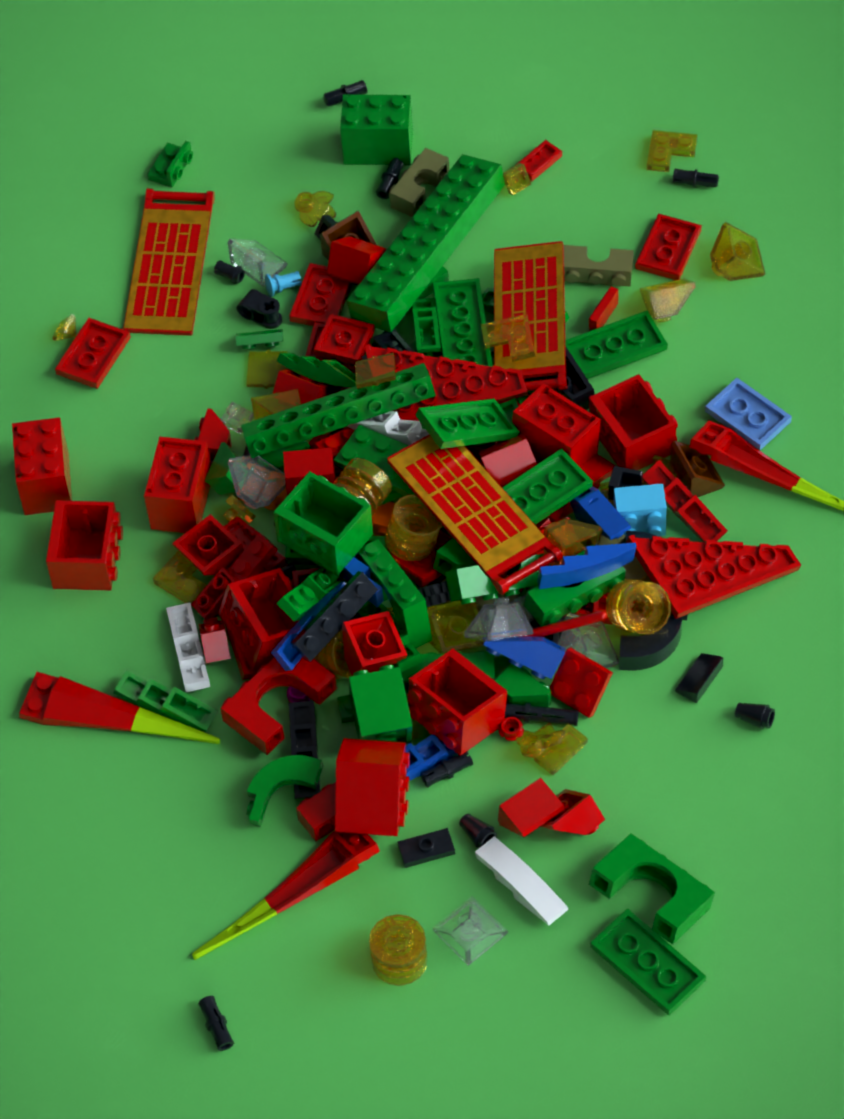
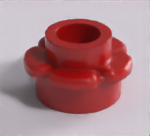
(511, 723)

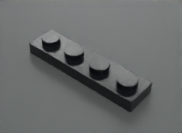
(331, 617)

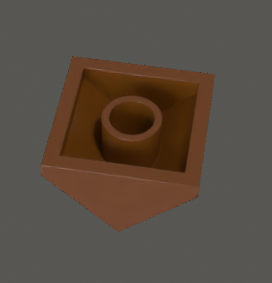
(350, 226)
(695, 469)

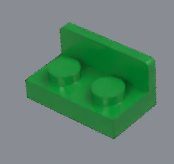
(170, 164)

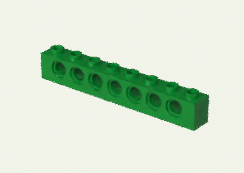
(336, 411)

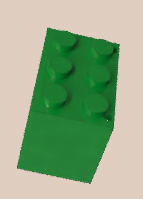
(376, 129)
(323, 522)
(380, 705)

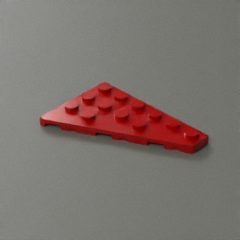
(456, 380)
(709, 570)

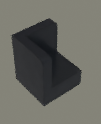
(623, 478)

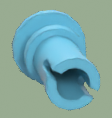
(281, 282)

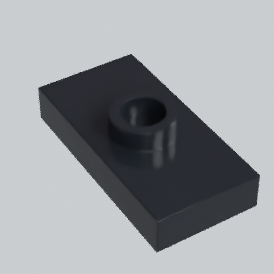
(426, 847)

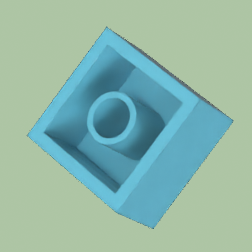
(643, 508)

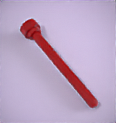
(568, 624)

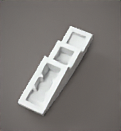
(392, 426)
(188, 647)
(521, 880)

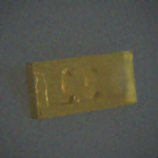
(557, 756)

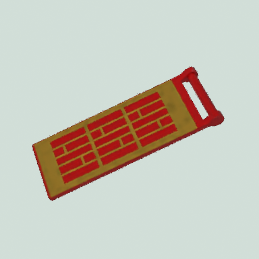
(169, 263)
(532, 283)
(474, 510)

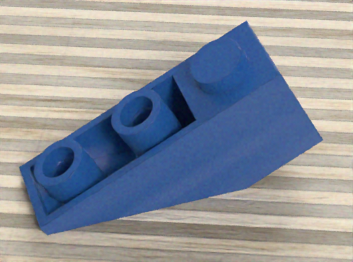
(595, 509)
(533, 652)

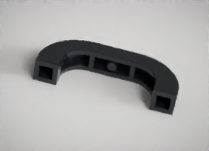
(653, 648)

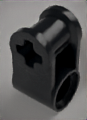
(260, 309)

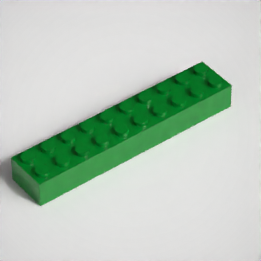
(426, 242)

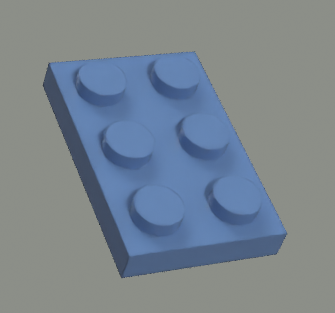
(748, 413)

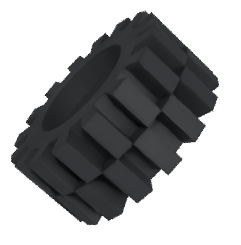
(435, 593)

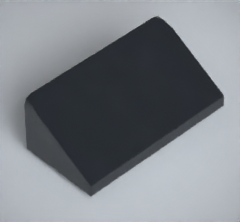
(700, 676)

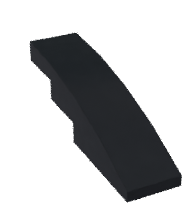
(303, 739)

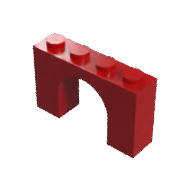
(255, 725)

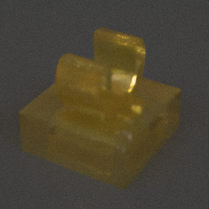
(516, 179)
(237, 509)

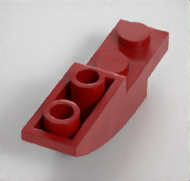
(248, 564)

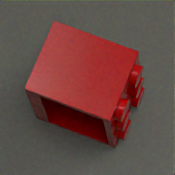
(557, 423)
(633, 423)
(41, 464)
(177, 484)
(84, 545)
(254, 617)
(456, 701)
(371, 787)

